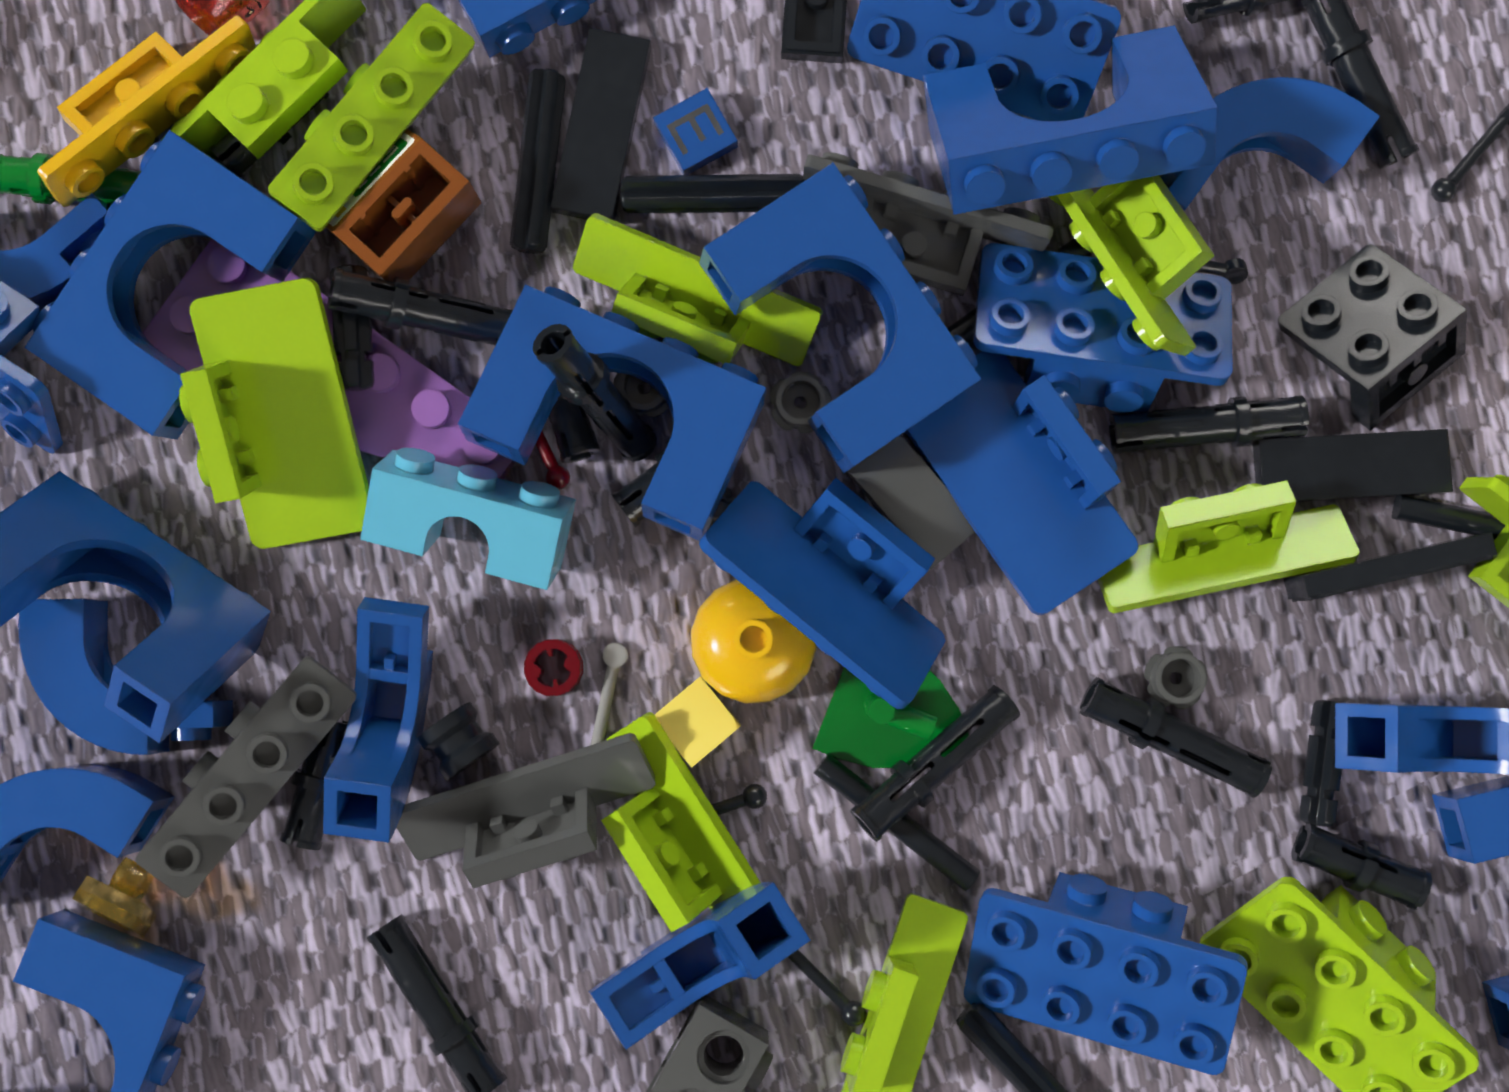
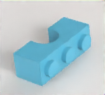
(522, 522)

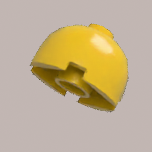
(748, 647)

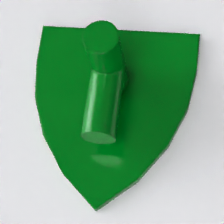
(877, 735)

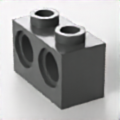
(691, 1068)

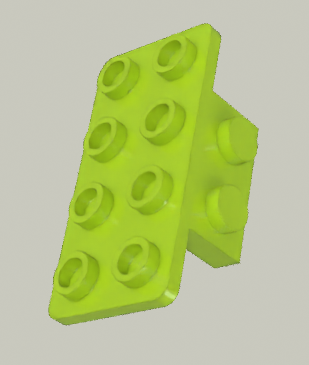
(274, 414)
(1344, 990)

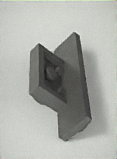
(935, 242)
(241, 782)
(528, 813)

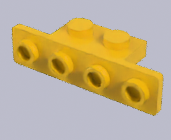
(135, 103)

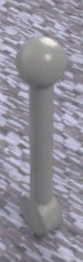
(615, 656)

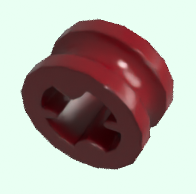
(534, 671)

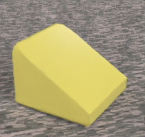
(697, 721)

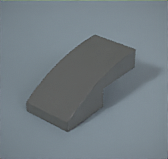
(912, 498)

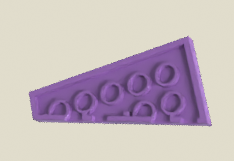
(401, 410)

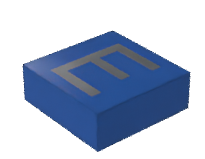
(695, 132)

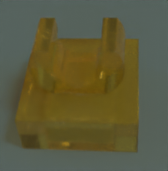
(121, 899)

